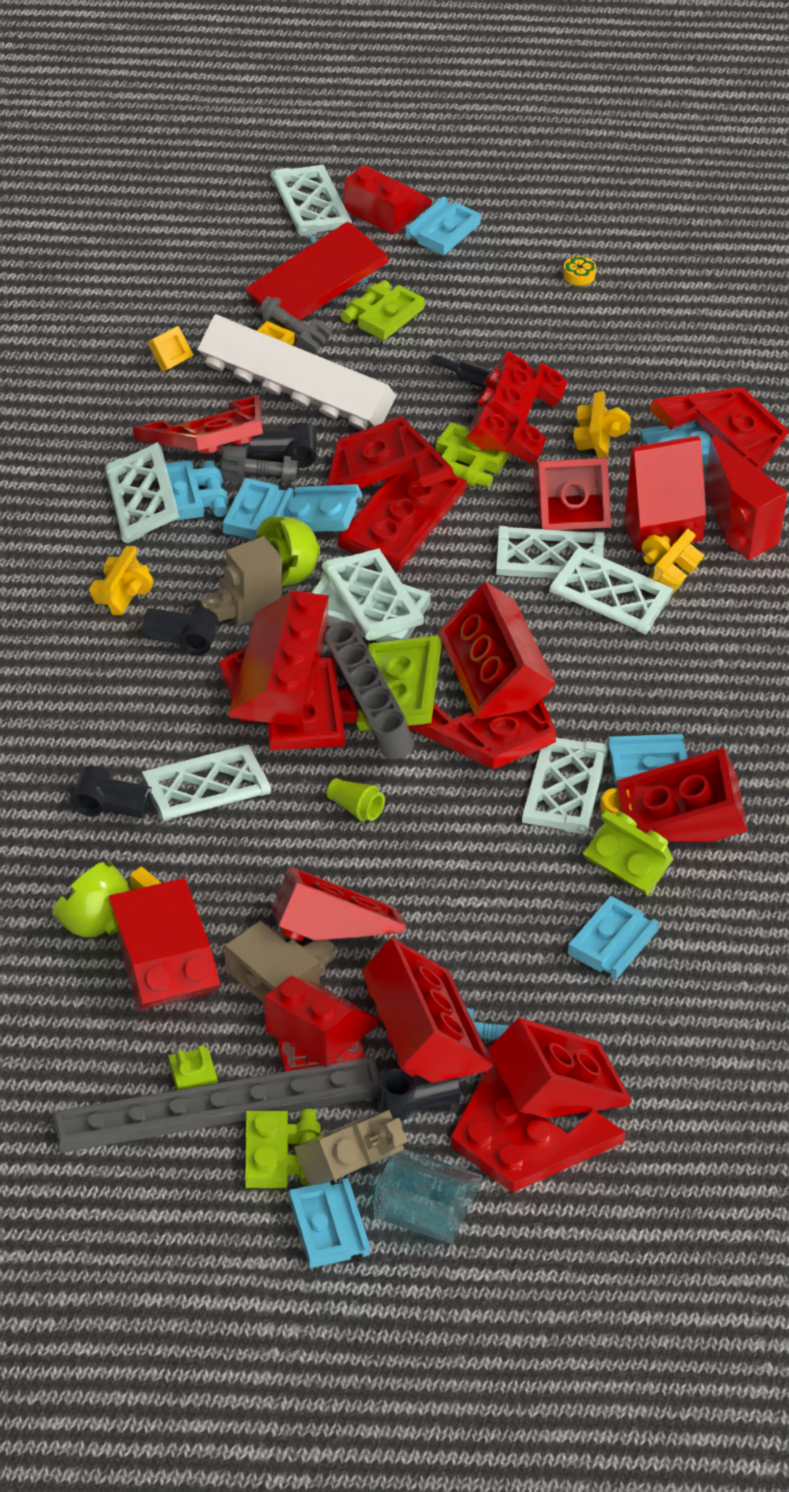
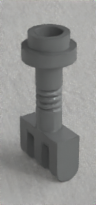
(310, 336)
(235, 464)

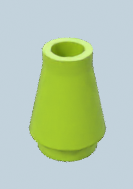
(359, 799)

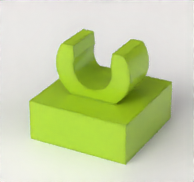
(192, 1068)

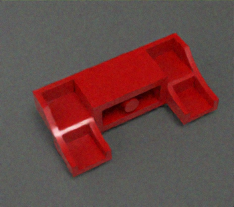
(506, 405)

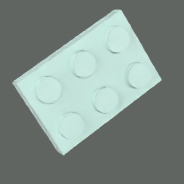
(339, 612)

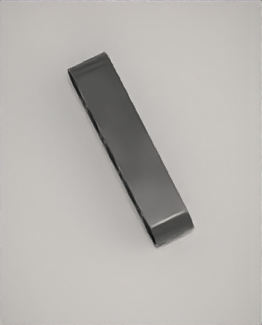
(369, 690)

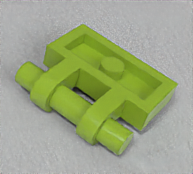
(382, 310)
(455, 446)
(268, 1146)

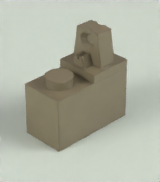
(249, 582)
(264, 959)
(350, 1147)

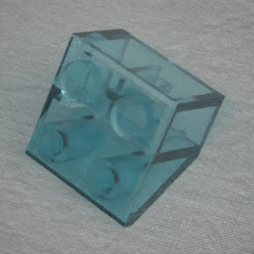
(425, 1195)

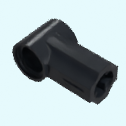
(297, 441)
(191, 630)
(101, 792)
(406, 1093)

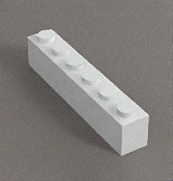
(296, 373)

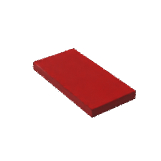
(320, 272)
(401, 517)

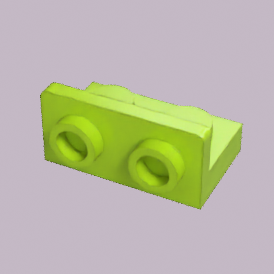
(629, 852)

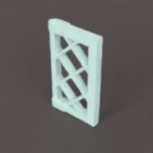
(301, 177)
(148, 520)
(534, 536)
(604, 567)
(390, 622)
(217, 762)
(557, 816)

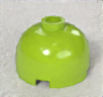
(295, 545)
(88, 908)

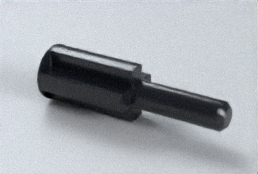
(465, 370)

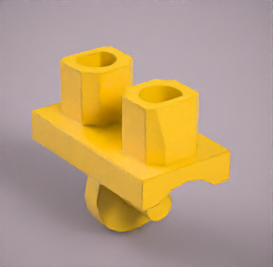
(598, 425)
(682, 552)
(123, 581)

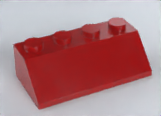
(495, 654)
(281, 660)
(424, 1015)

